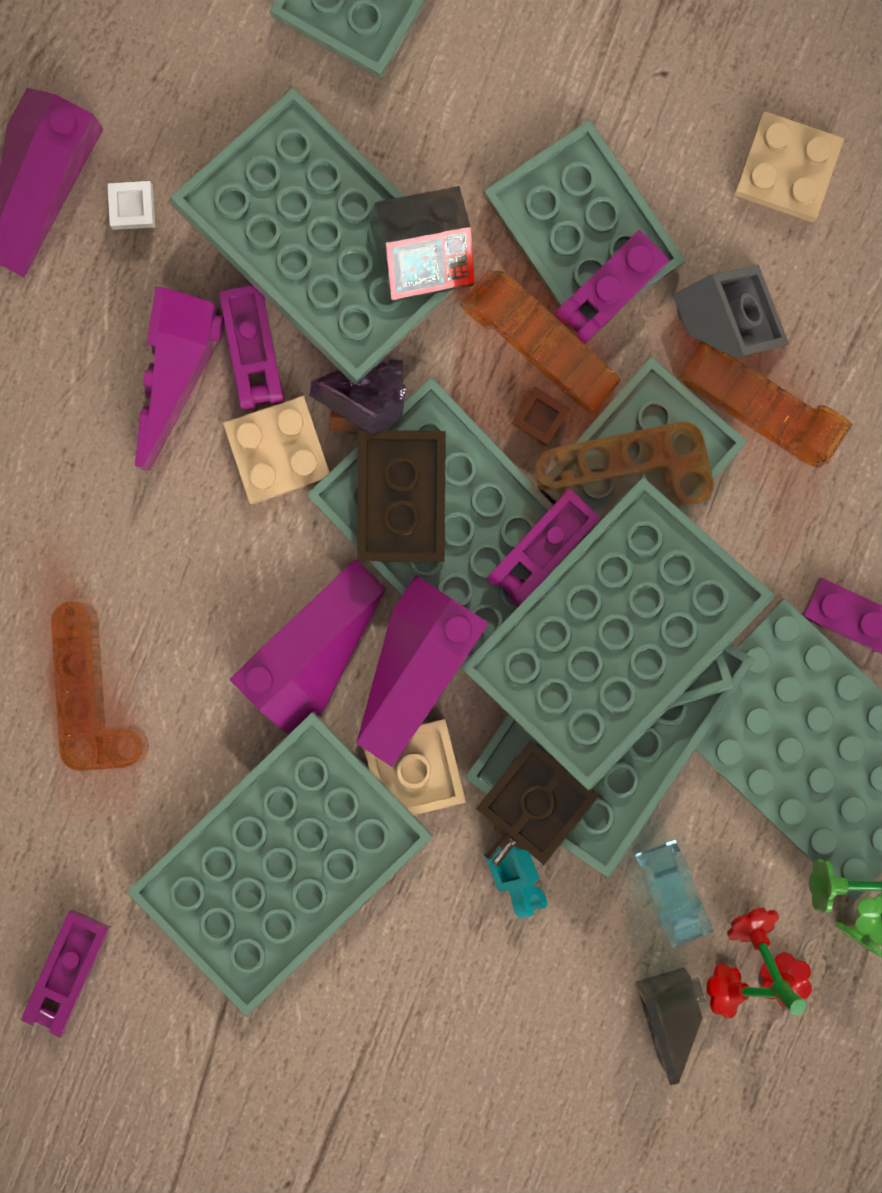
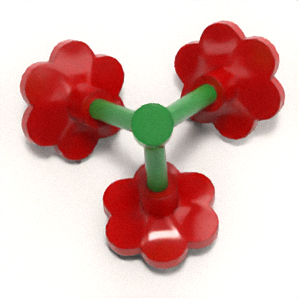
(783, 977)

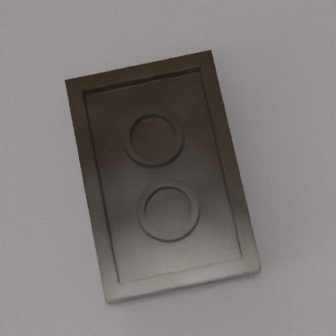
(401, 496)

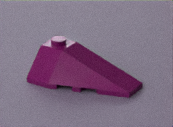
(39, 165)
(182, 341)
(310, 653)
(418, 659)

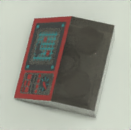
(423, 243)

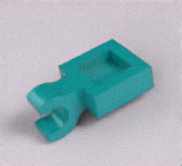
(517, 876)

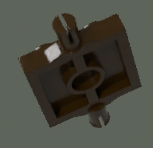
(535, 805)

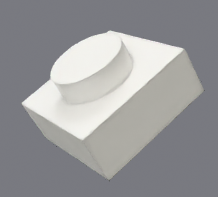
(131, 205)

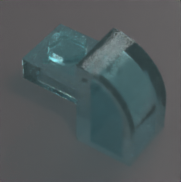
(673, 894)

